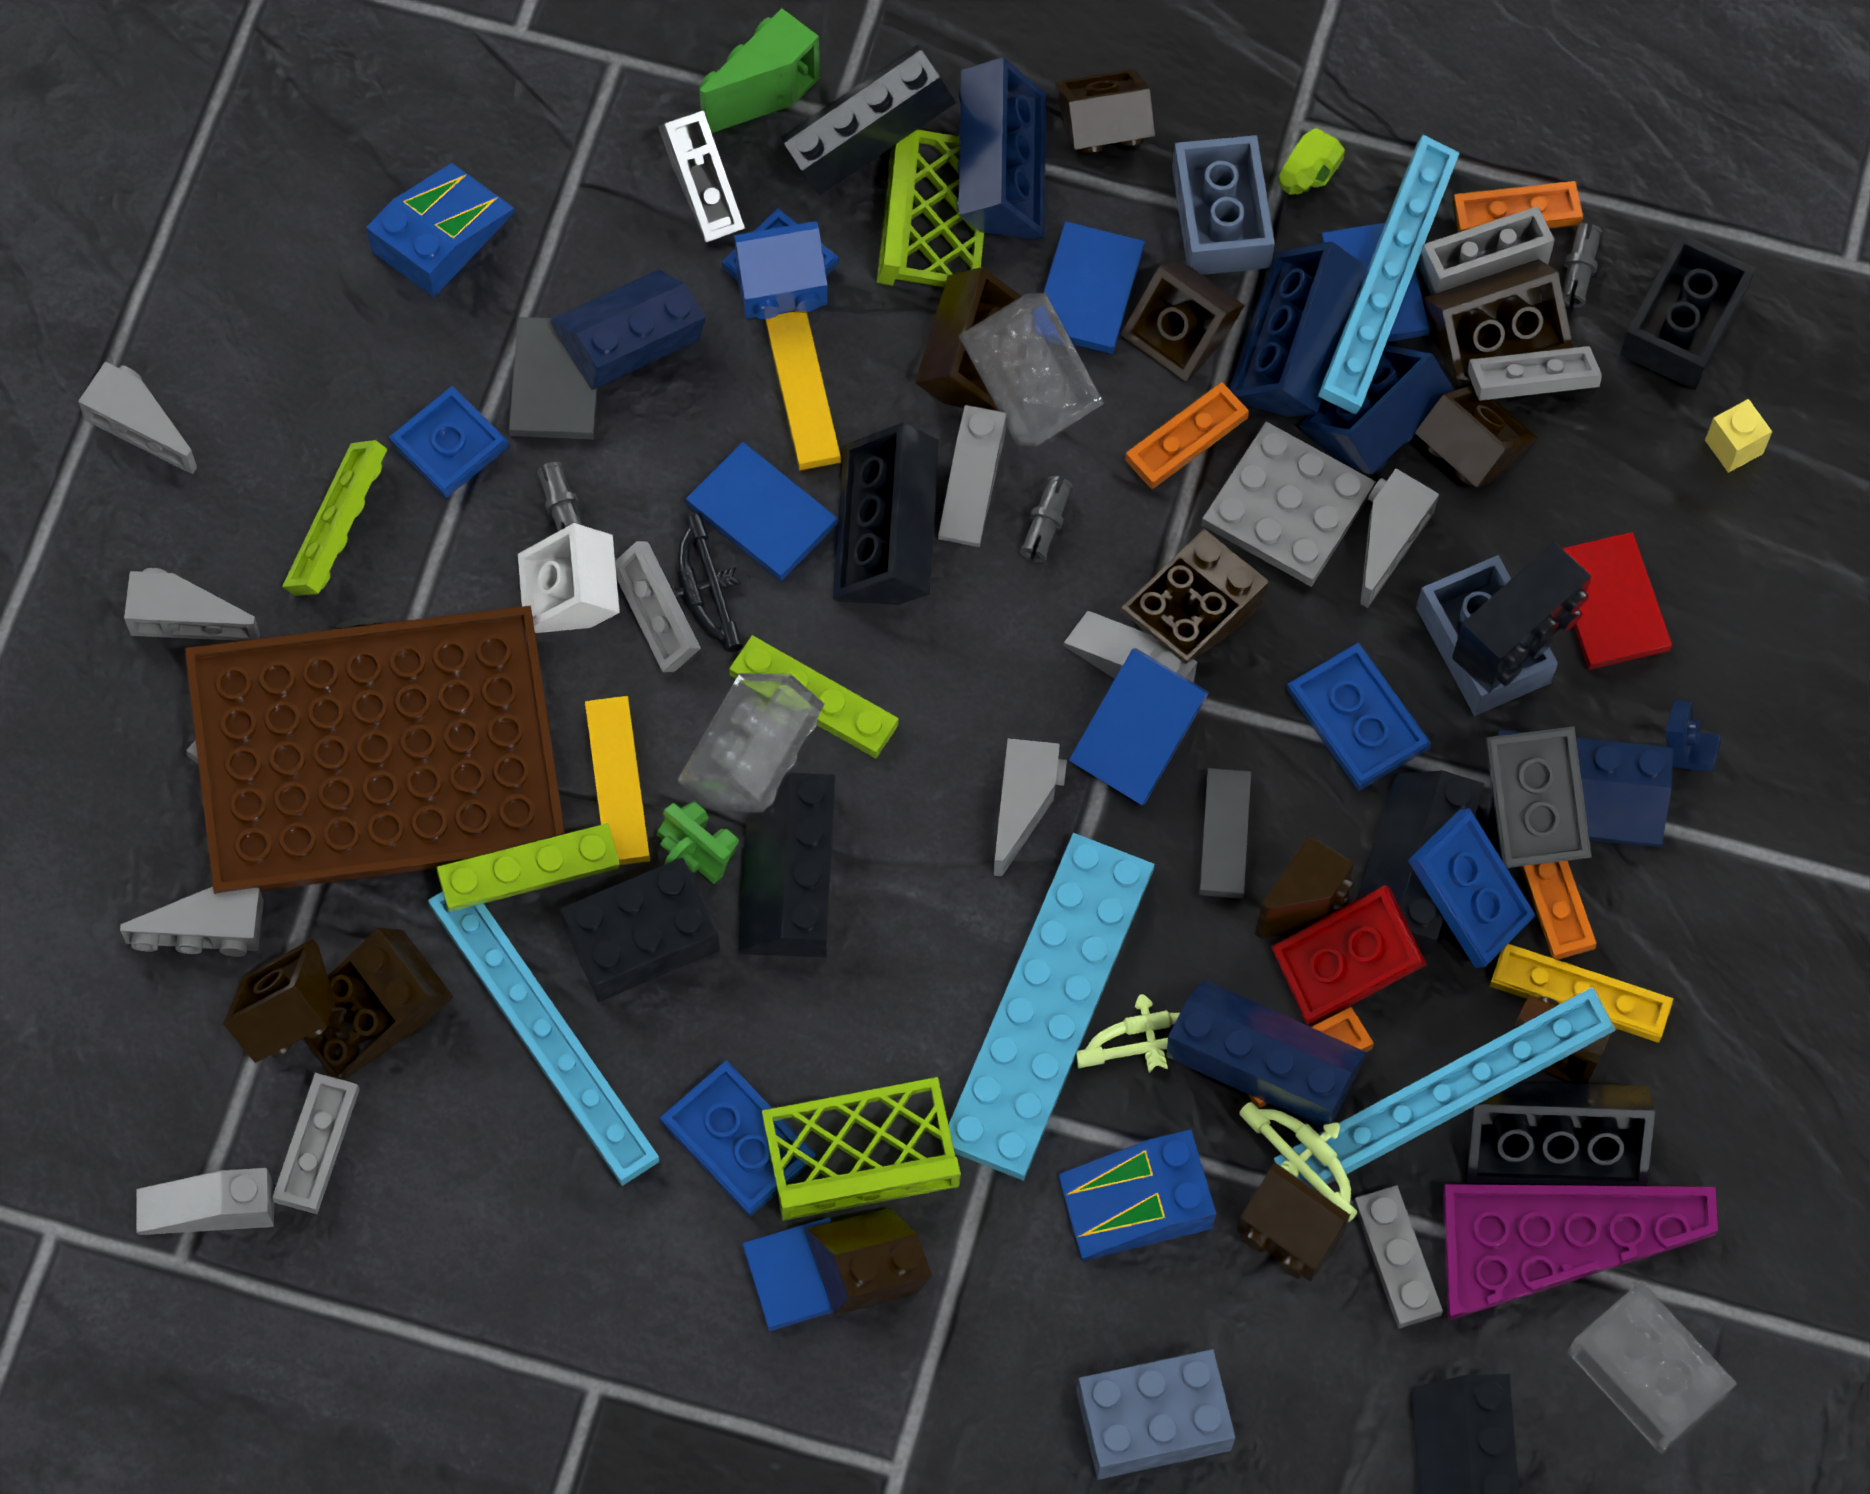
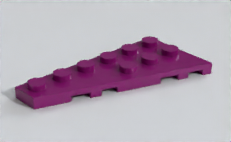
(1537, 1237)

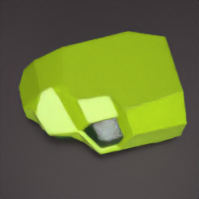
(1311, 162)

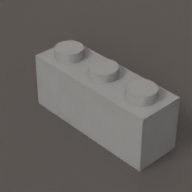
(1485, 250)

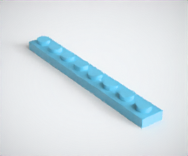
(1388, 275)
(548, 1039)
(1464, 1083)

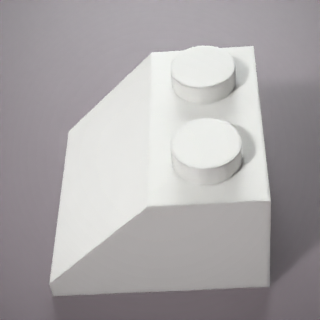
(569, 579)

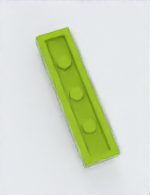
(336, 514)
(844, 712)
(528, 867)

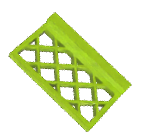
(899, 213)
(869, 1185)

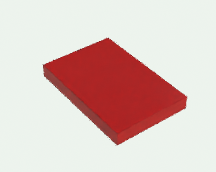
(1622, 612)
(1348, 955)

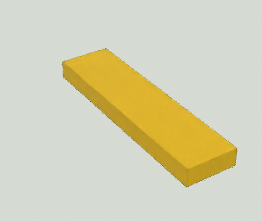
(802, 390)
(617, 777)
(1627, 1005)

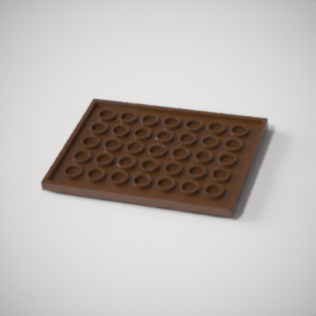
(372, 749)

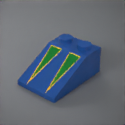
(437, 227)
(1138, 1196)

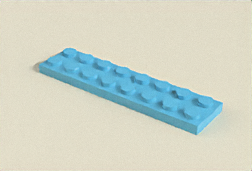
(1048, 1006)

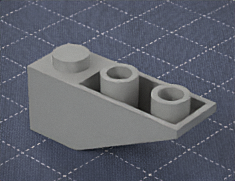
(201, 921)

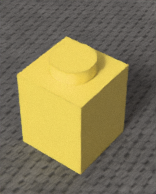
(1738, 435)

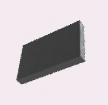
(547, 387)
(1538, 797)

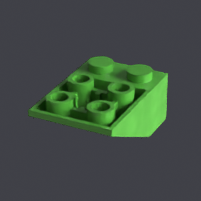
(762, 74)

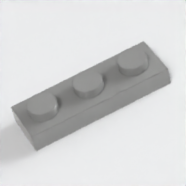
(1534, 373)
(655, 607)
(316, 1143)
(1397, 1257)

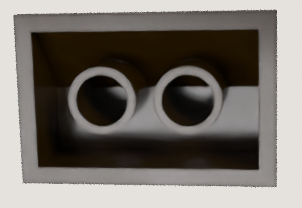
(1499, 316)
(946, 365)

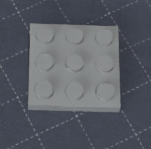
(1288, 503)

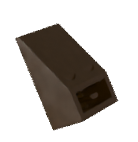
(1198, 598)
(380, 999)

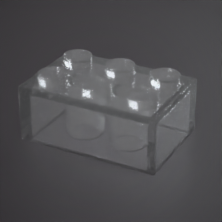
(1031, 369)
(751, 742)
(1651, 1367)

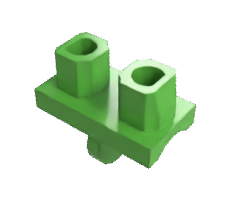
(685, 837)

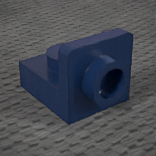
(1690, 747)

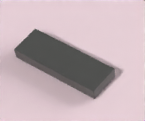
(1225, 833)

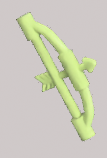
(1147, 1023)
(1316, 1145)

